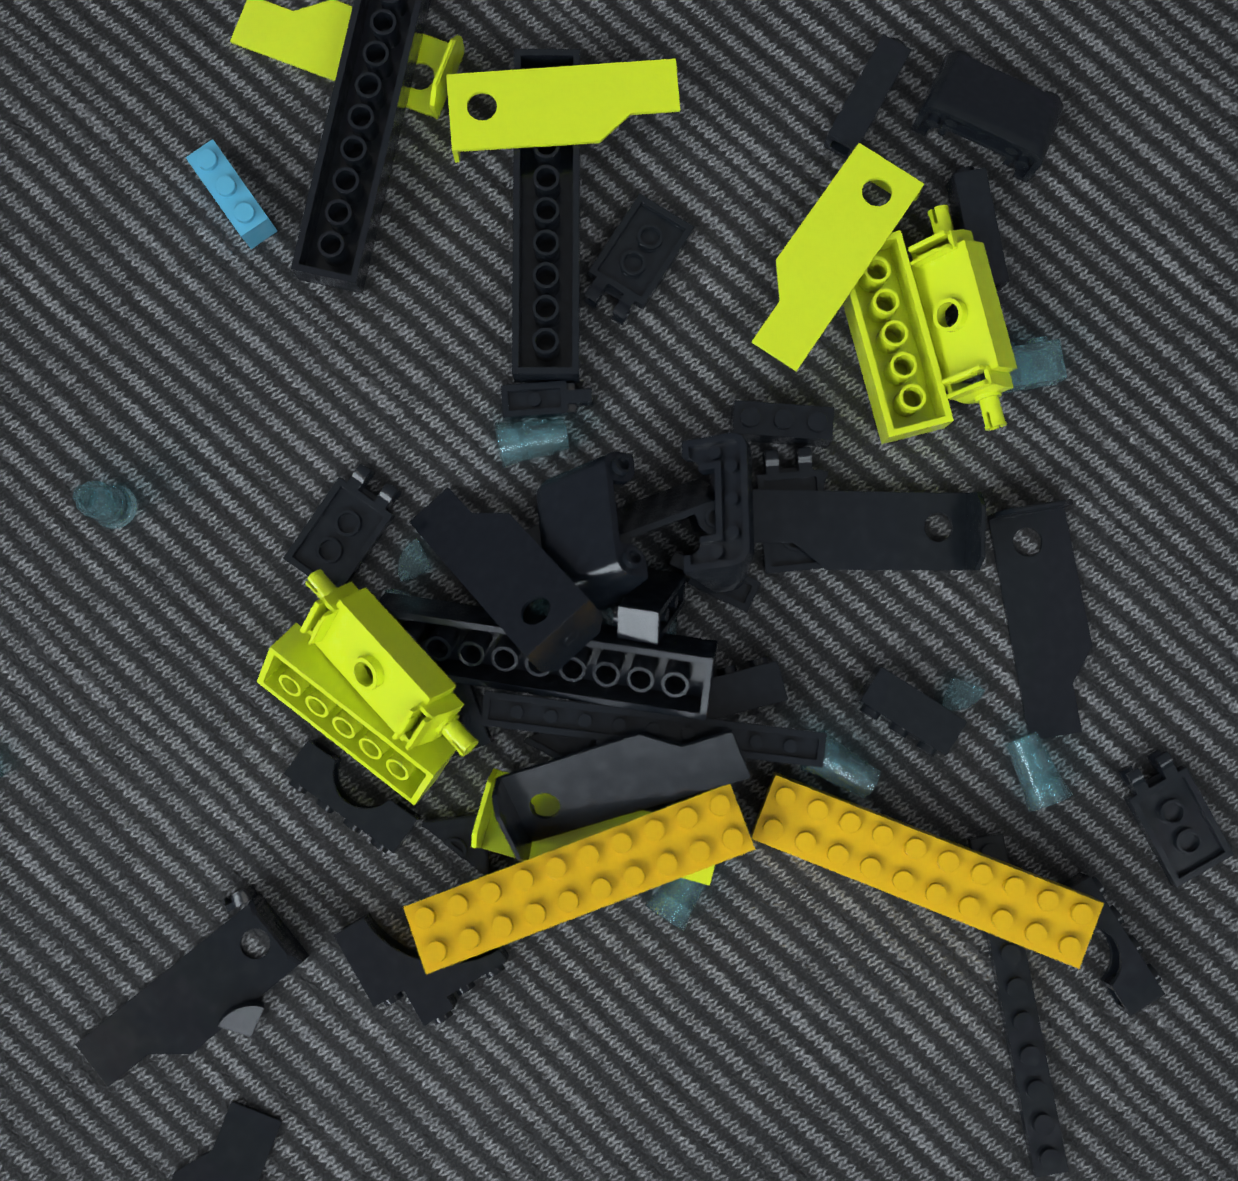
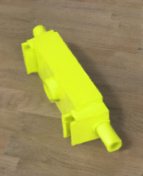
(956, 271)
(385, 665)

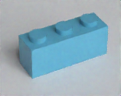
(231, 194)

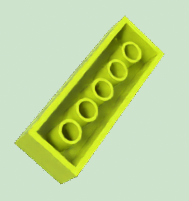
(896, 347)
(326, 699)

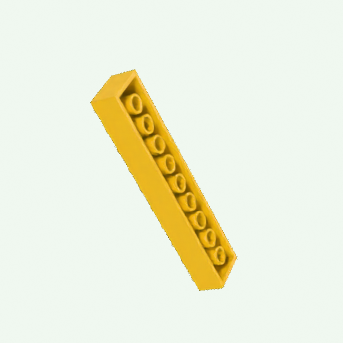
(927, 870)
(578, 878)

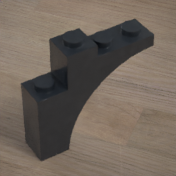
(390, 967)

